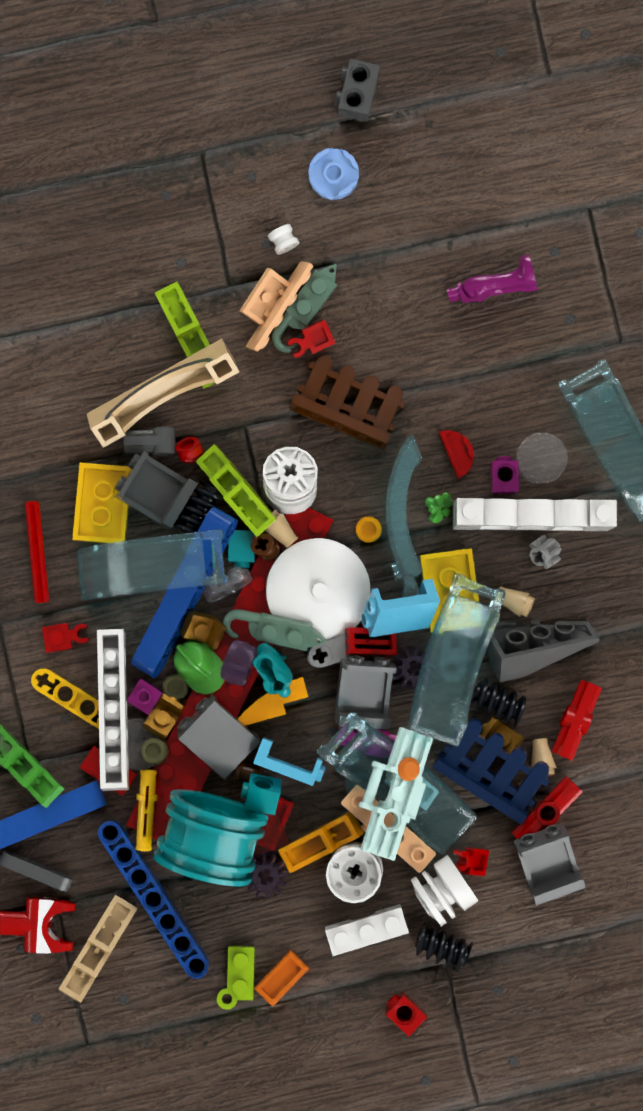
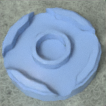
(333, 173)

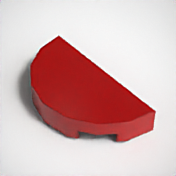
(458, 451)

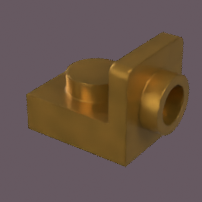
(203, 628)
(163, 716)
(511, 738)

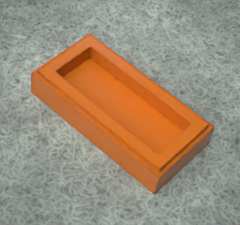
(281, 978)

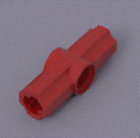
(576, 719)
(559, 798)

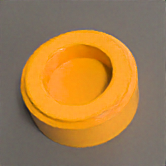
(368, 529)

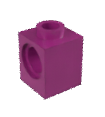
(502, 487)
(144, 696)

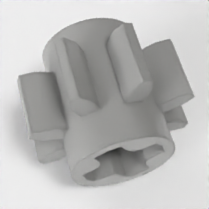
(545, 552)

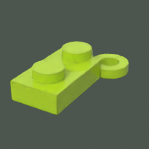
(239, 976)

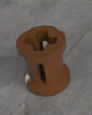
(273, 547)
(245, 769)

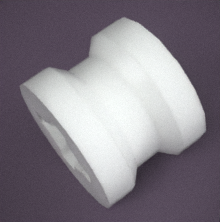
(283, 239)

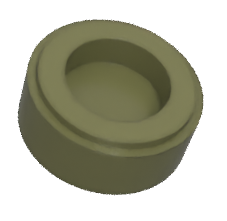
(175, 686)
(154, 751)

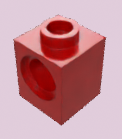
(409, 1024)

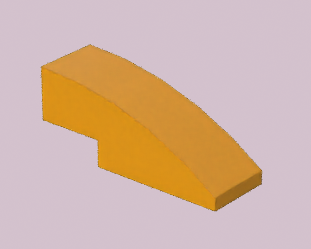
(273, 705)
(321, 841)

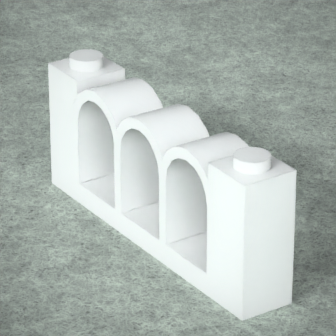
(534, 514)

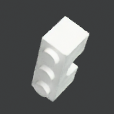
(366, 931)

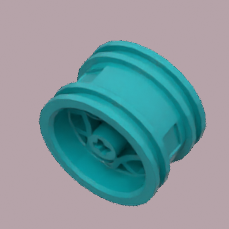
(210, 838)

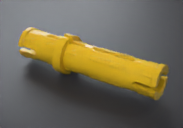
(144, 841)

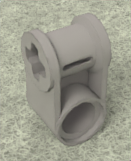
(334, 650)

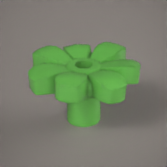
(439, 507)

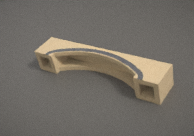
(204, 367)

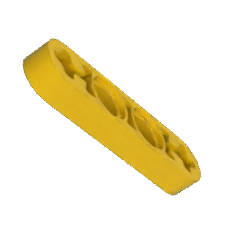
(74, 703)

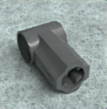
(155, 441)

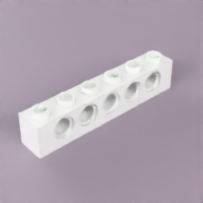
(112, 710)

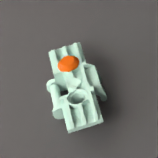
(404, 795)

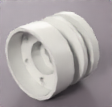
(290, 493)
(350, 887)
(443, 890)

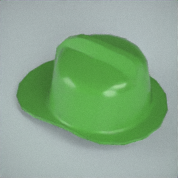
(198, 666)

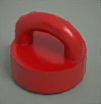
(189, 449)

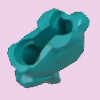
(273, 670)

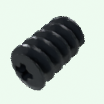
(201, 505)
(499, 701)
(442, 948)

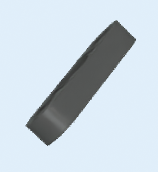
(36, 871)

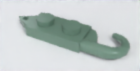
(306, 305)
(276, 629)

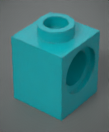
(240, 550)
(261, 793)

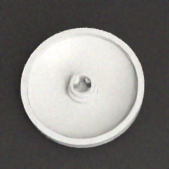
(319, 585)

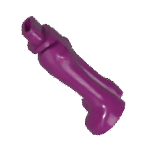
(483, 286)

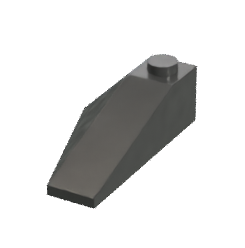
(526, 648)

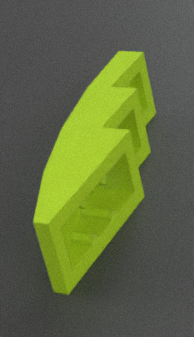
(182, 320)
(236, 490)

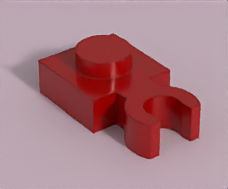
(315, 338)
(60, 637)
(472, 861)

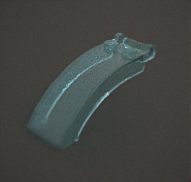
(610, 431)
(405, 561)
(149, 565)
(454, 661)
(441, 812)

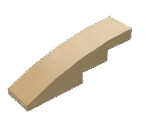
(97, 949)

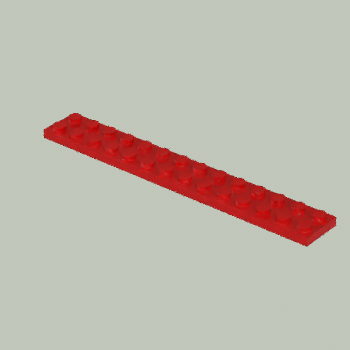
(183, 767)

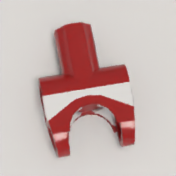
(36, 924)

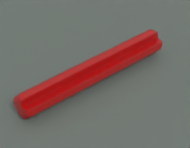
(36, 550)

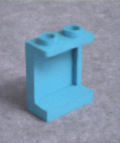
(400, 614)
(285, 768)

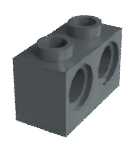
(363, 91)

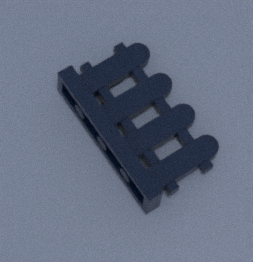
(493, 791)

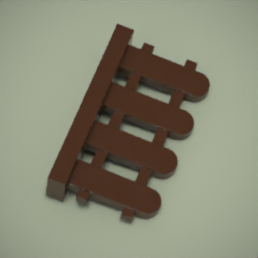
(353, 424)

